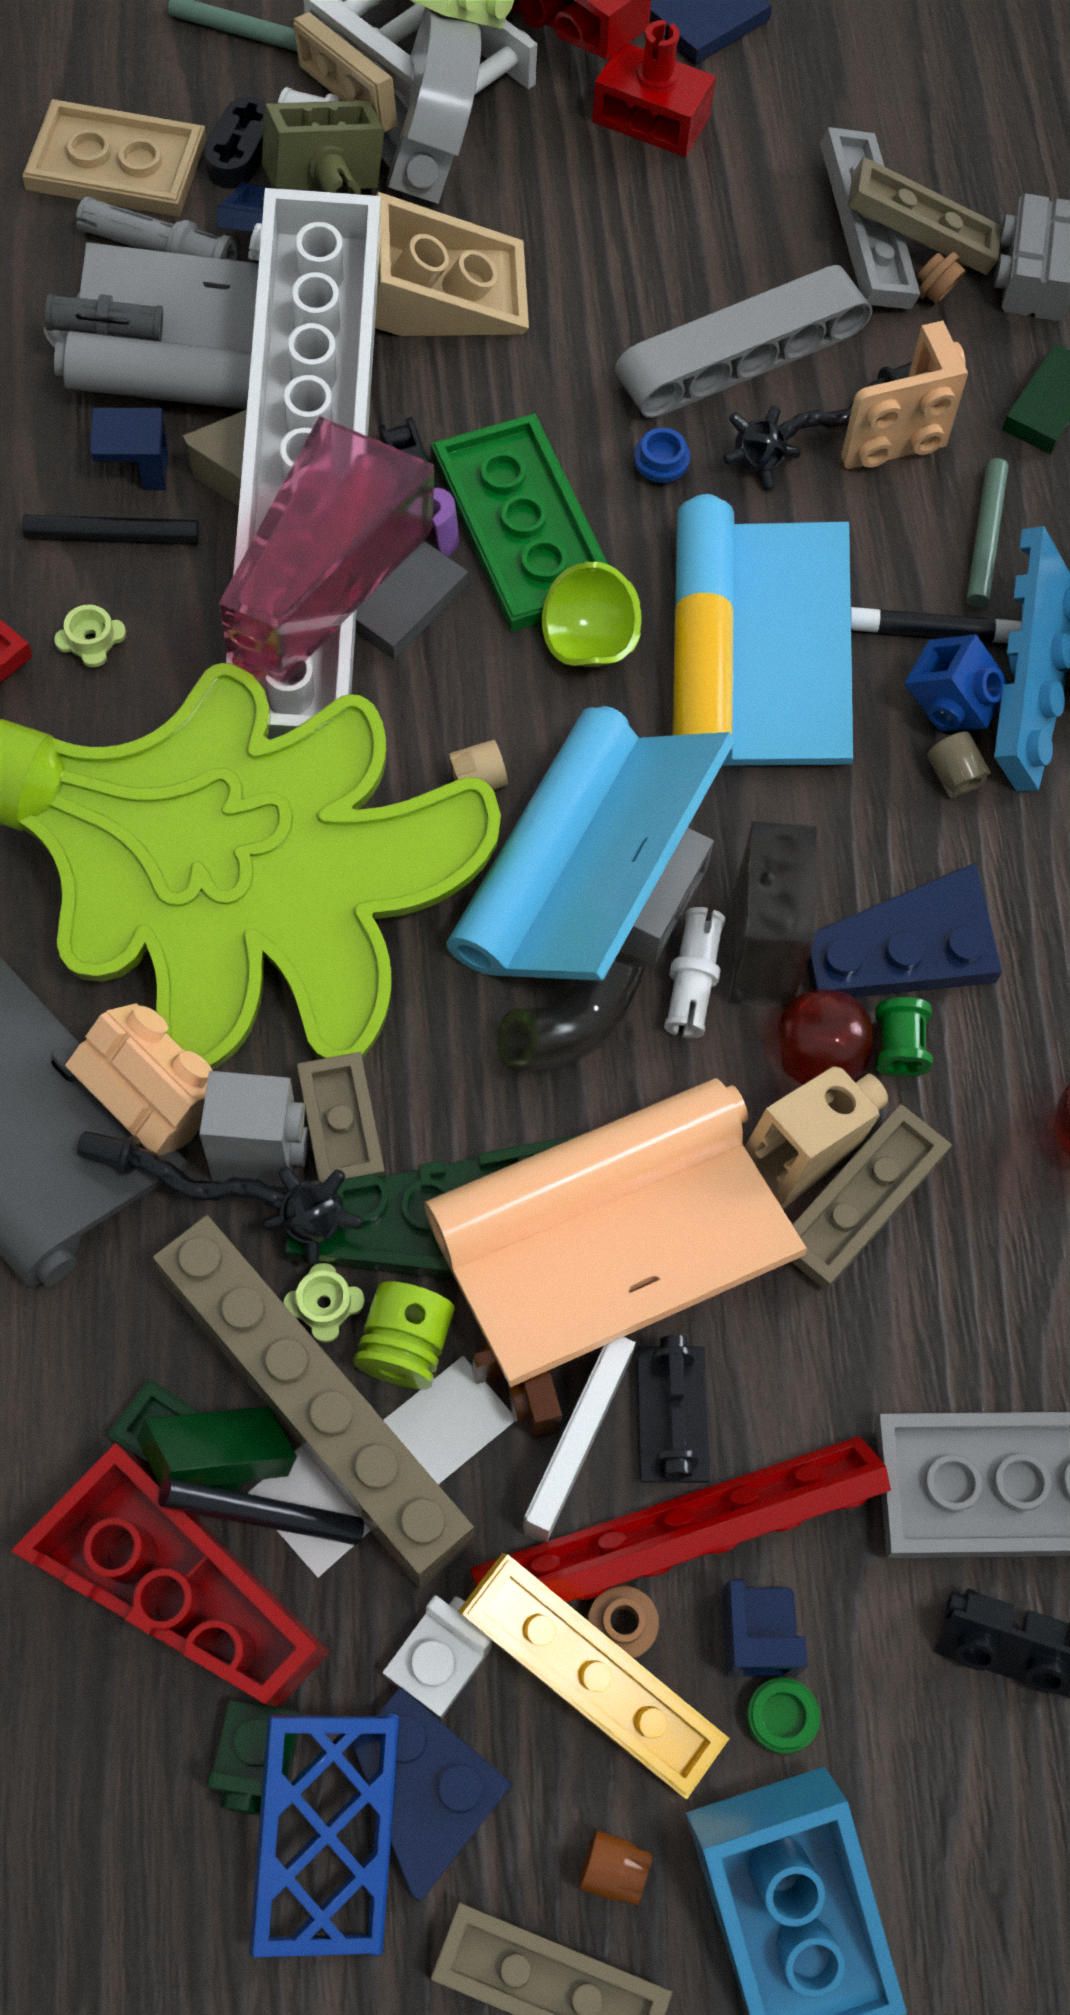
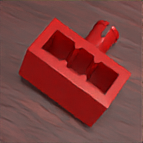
(654, 95)

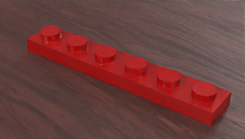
(704, 1521)

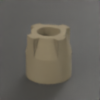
(958, 764)

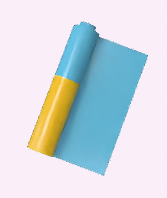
(763, 636)

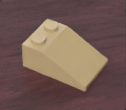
(447, 275)

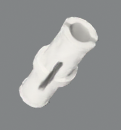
(694, 972)

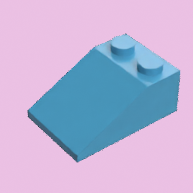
(796, 1900)

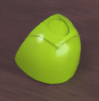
(591, 616)

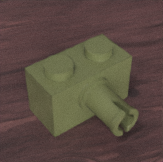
(322, 146)

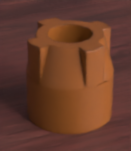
(614, 1868)

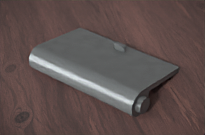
(44, 1185)

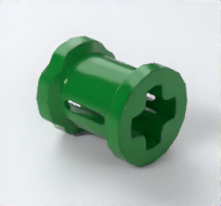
(903, 1037)

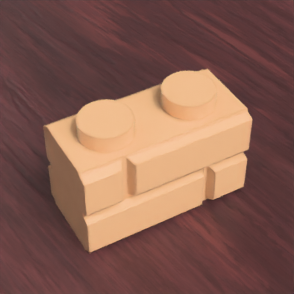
(143, 1077)

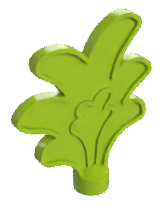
(240, 853)

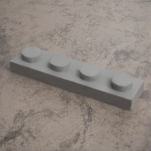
(876, 251)

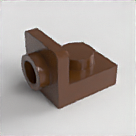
(529, 1400)

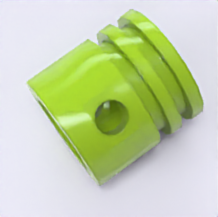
(404, 1335)

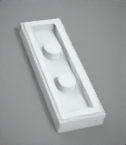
(577, 1439)

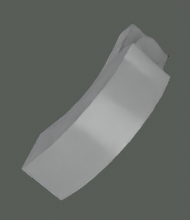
(440, 104)

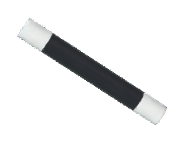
(931, 624)

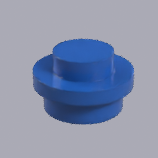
(662, 455)

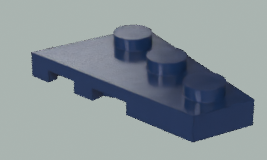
(911, 942)

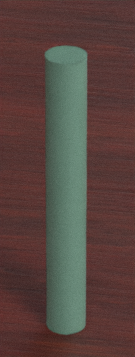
(233, 23)
(987, 533)

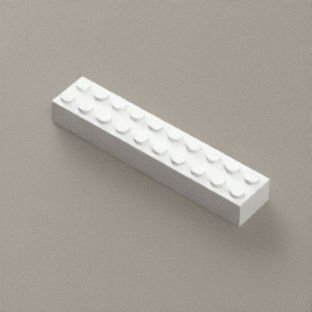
(308, 363)

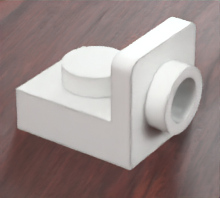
(438, 1656)

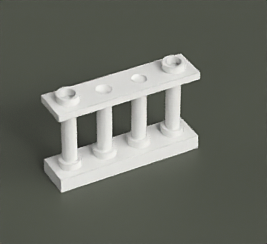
(506, 49)

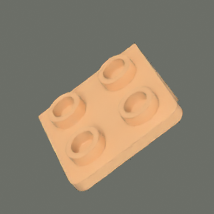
(909, 412)

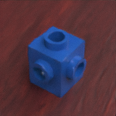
(957, 683)

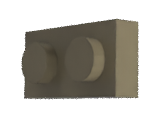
(340, 1116)

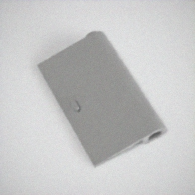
(204, 333)

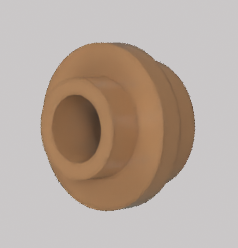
(940, 276)
(639, 1605)

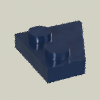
(438, 1791)

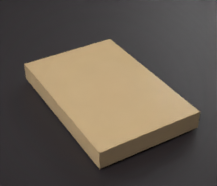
(115, 157)

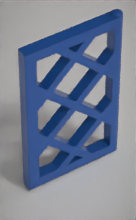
(373, 1872)

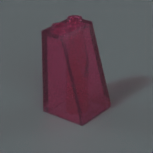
(324, 547)

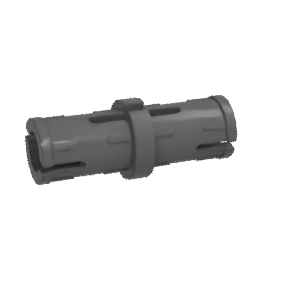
(64, 315)

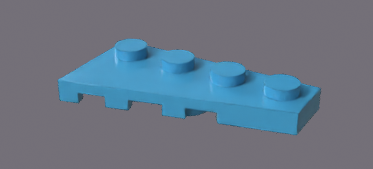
(1038, 664)

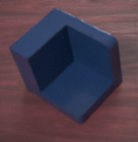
(132, 437)
(761, 1632)

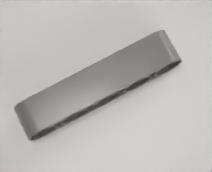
(742, 341)

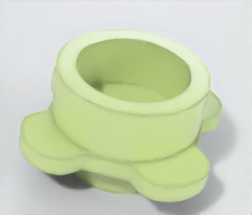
(87, 621)
(320, 1283)

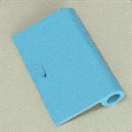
(587, 850)

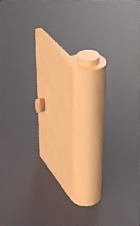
(575, 1229)

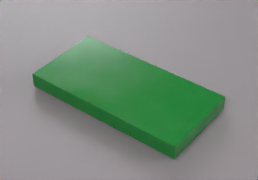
(515, 512)

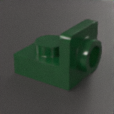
(242, 1753)

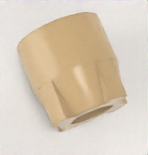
(481, 762)

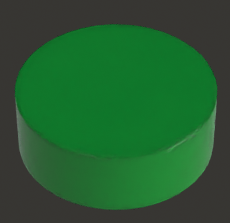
(782, 1716)

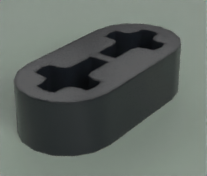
(229, 139)

